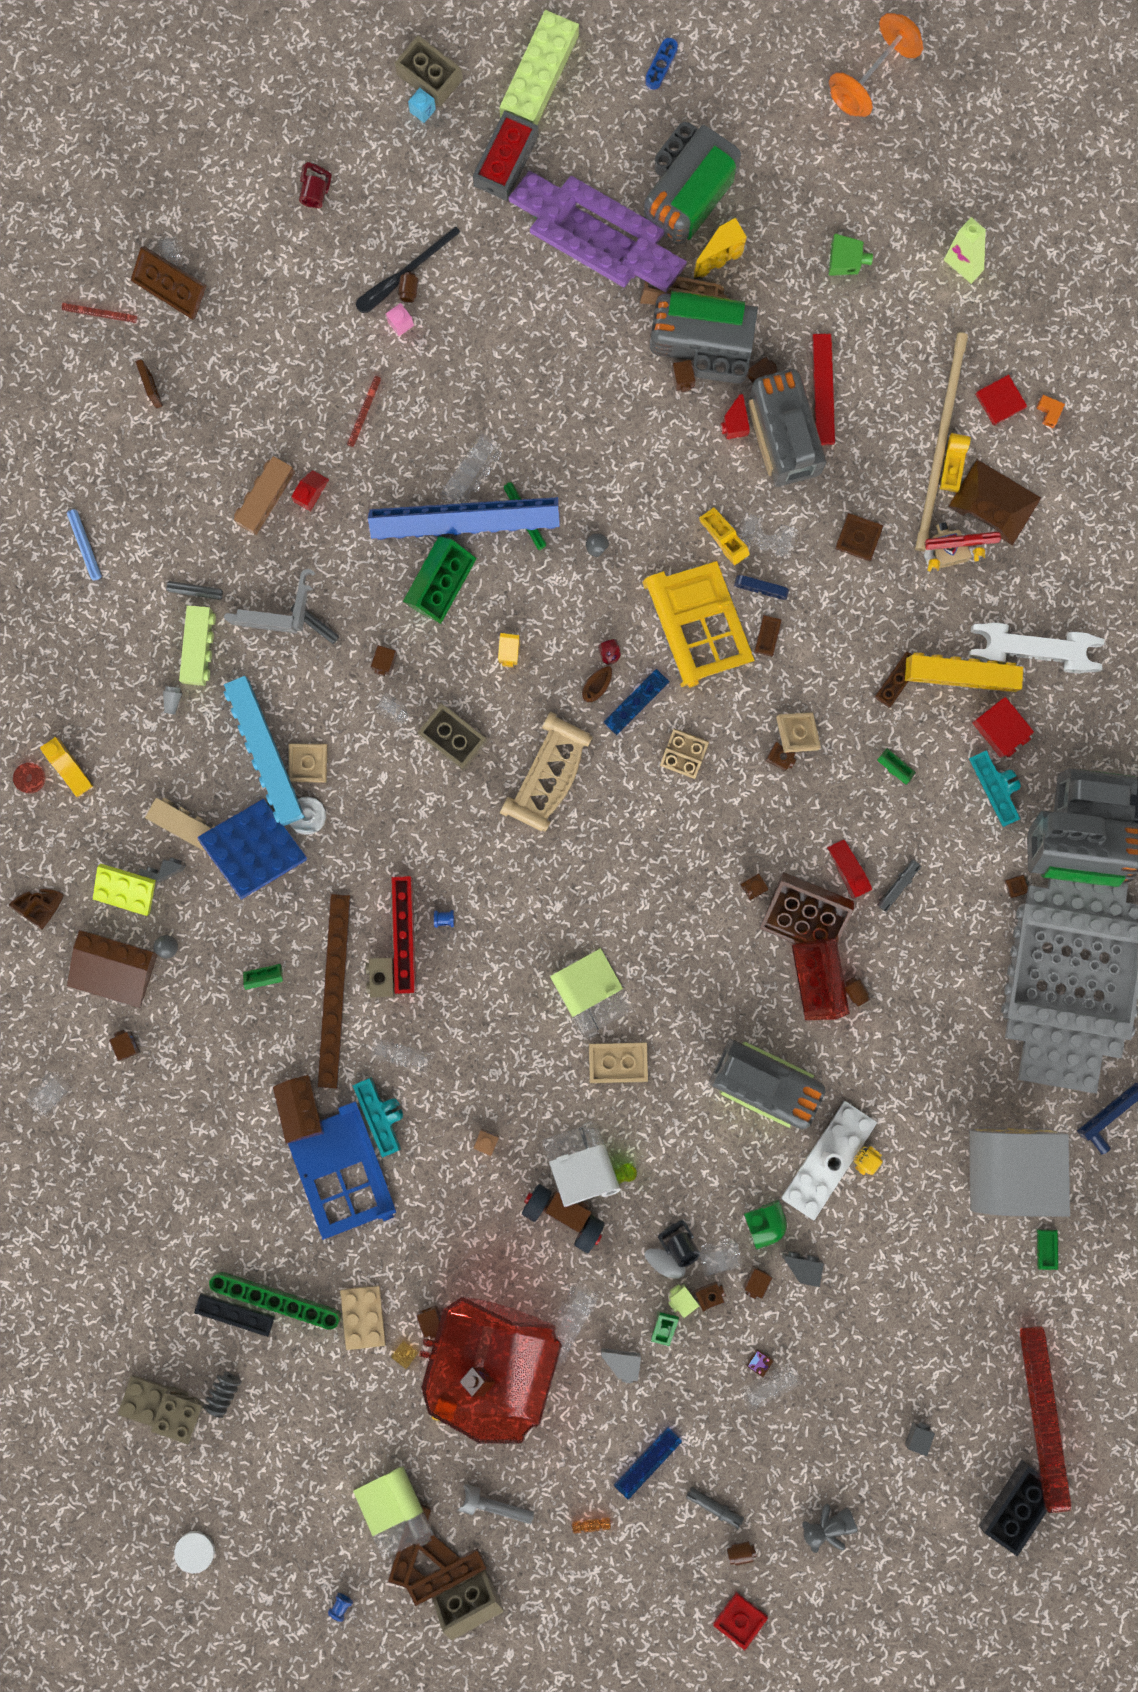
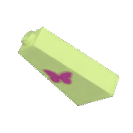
(968, 251)

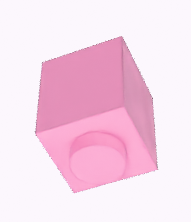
(399, 319)

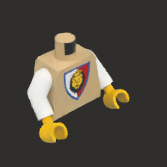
(950, 556)

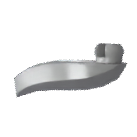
(664, 1263)

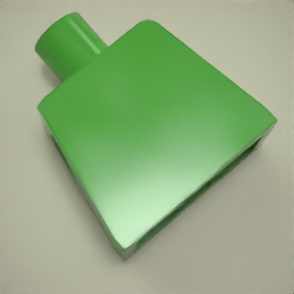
(847, 256)

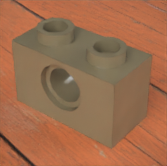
(384, 989)

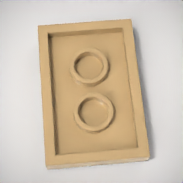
(618, 1062)
(363, 1317)

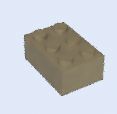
(428, 69)
(452, 737)

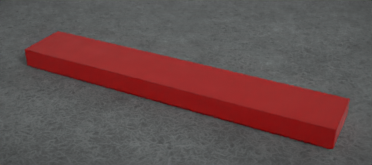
(823, 387)

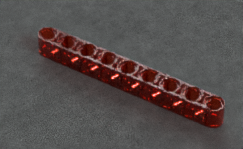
(1045, 1420)

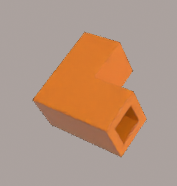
(1052, 408)

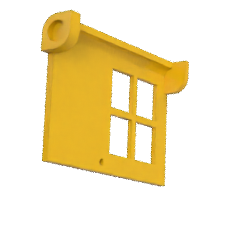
(691, 598)

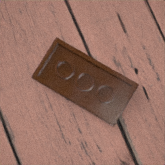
(168, 282)

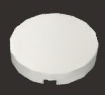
(314, 816)
(194, 1552)

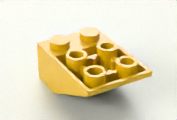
(724, 245)

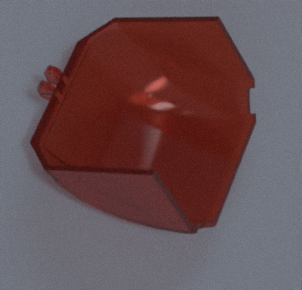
(515, 1352)

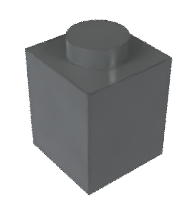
(920, 1438)

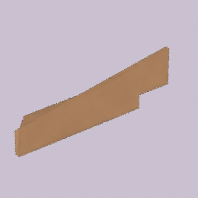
(651, 293)

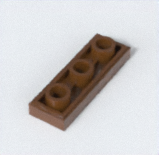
(892, 688)

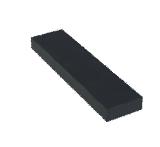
(234, 1315)

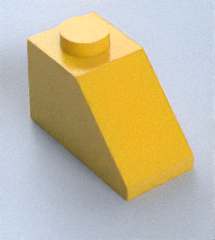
(509, 649)

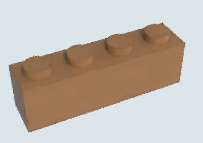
(264, 495)

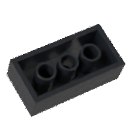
(1014, 1525)

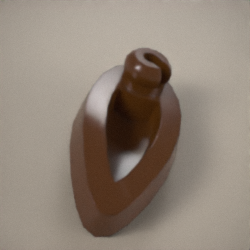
(597, 684)

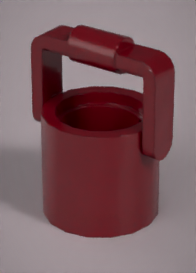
(313, 187)

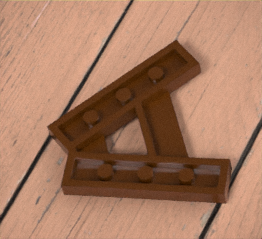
(451, 1571)

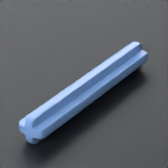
(84, 544)

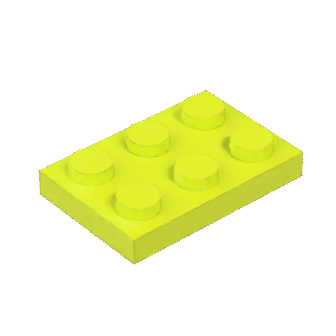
(123, 889)

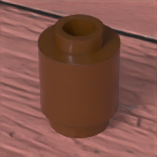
(408, 287)
(857, 991)
(741, 1553)

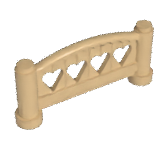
(522, 806)

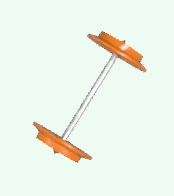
(900, 35)

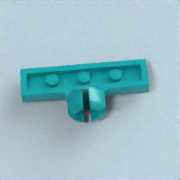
(997, 787)
(379, 1116)

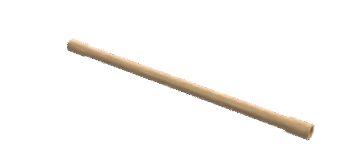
(959, 349)

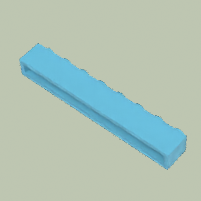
(265, 753)

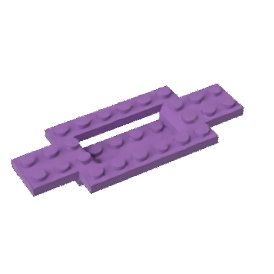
(593, 241)

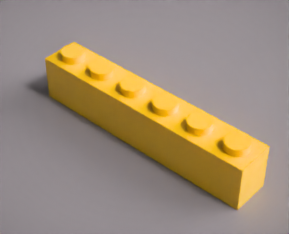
(964, 673)

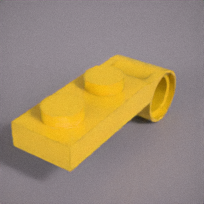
(954, 462)

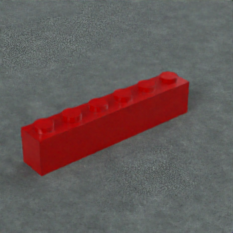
(403, 935)

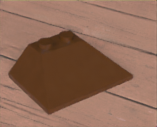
(995, 501)

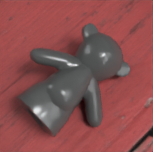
(829, 1529)

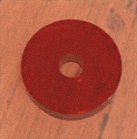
(21, 774)

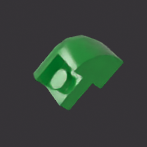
(766, 1224)

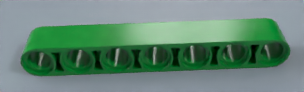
(266, 1303)

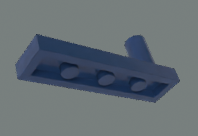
(1091, 1129)

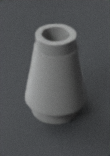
(171, 699)

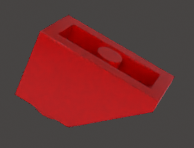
(735, 420)
(309, 490)

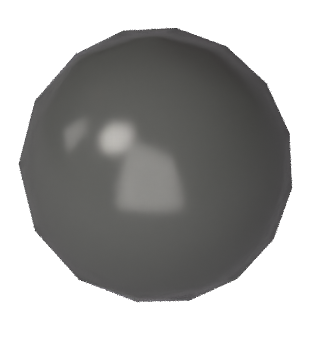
(596, 544)
(165, 946)

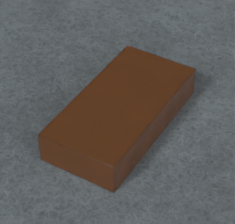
(767, 636)

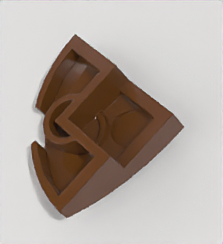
(37, 907)

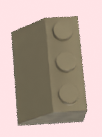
(467, 1605)

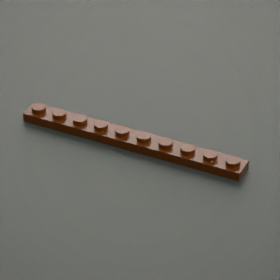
(334, 991)

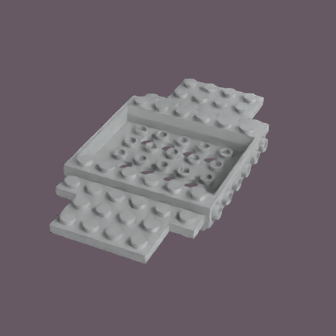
(1063, 1032)

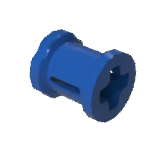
(444, 918)
(340, 1607)

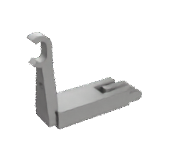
(276, 622)

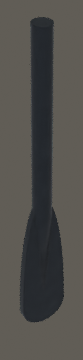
(379, 292)

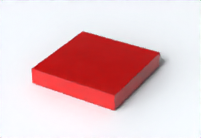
(1001, 400)
(740, 1621)

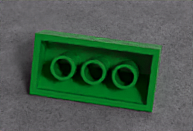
(439, 579)

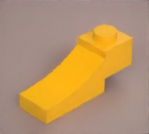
(725, 536)
(66, 766)

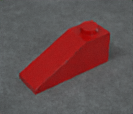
(849, 869)

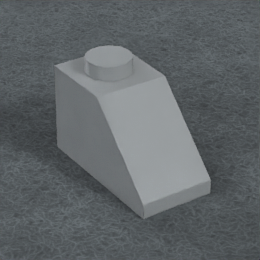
(623, 1363)

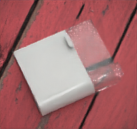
(581, 1164)

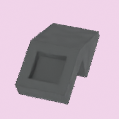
(167, 870)

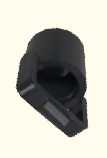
(681, 1245)

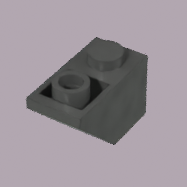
(806, 1270)

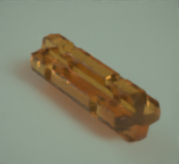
(591, 1525)

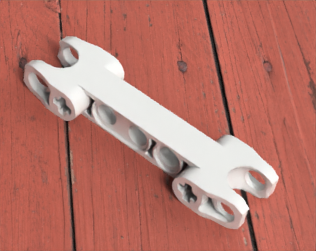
(1070, 651)

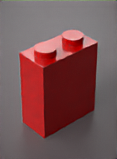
(1003, 728)

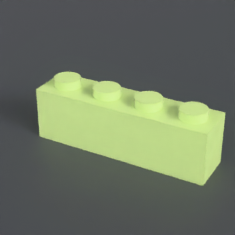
(196, 645)

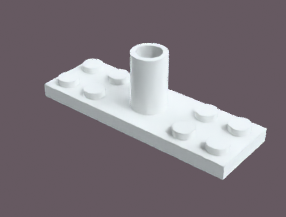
(840, 1140)

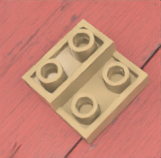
(684, 753)

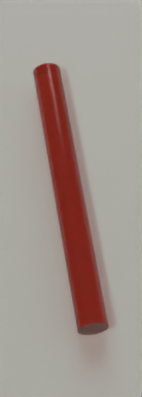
(99, 312)
(364, 411)

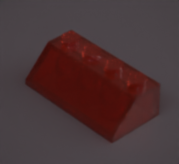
(820, 979)

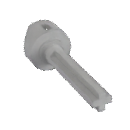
(474, 1501)

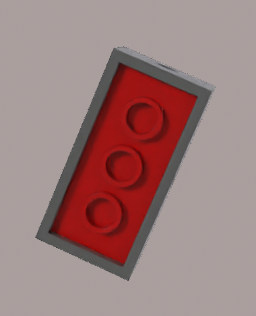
(505, 155)

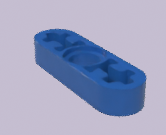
(661, 56)

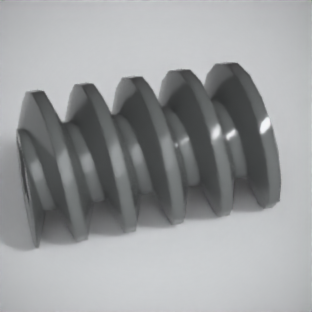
(222, 1395)

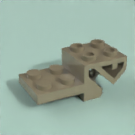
(161, 1407)

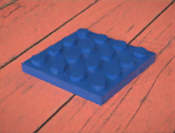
(252, 849)

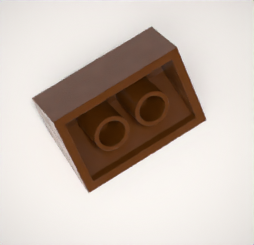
(298, 1109)

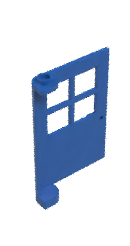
(341, 1146)

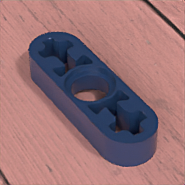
(766, 588)

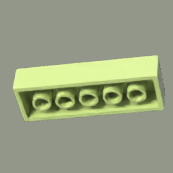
(540, 67)

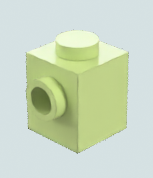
(682, 1300)

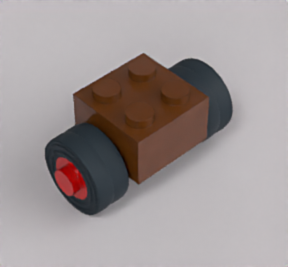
(574, 1216)

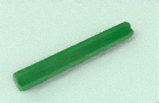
(534, 534)

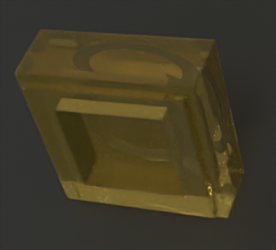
(404, 1354)

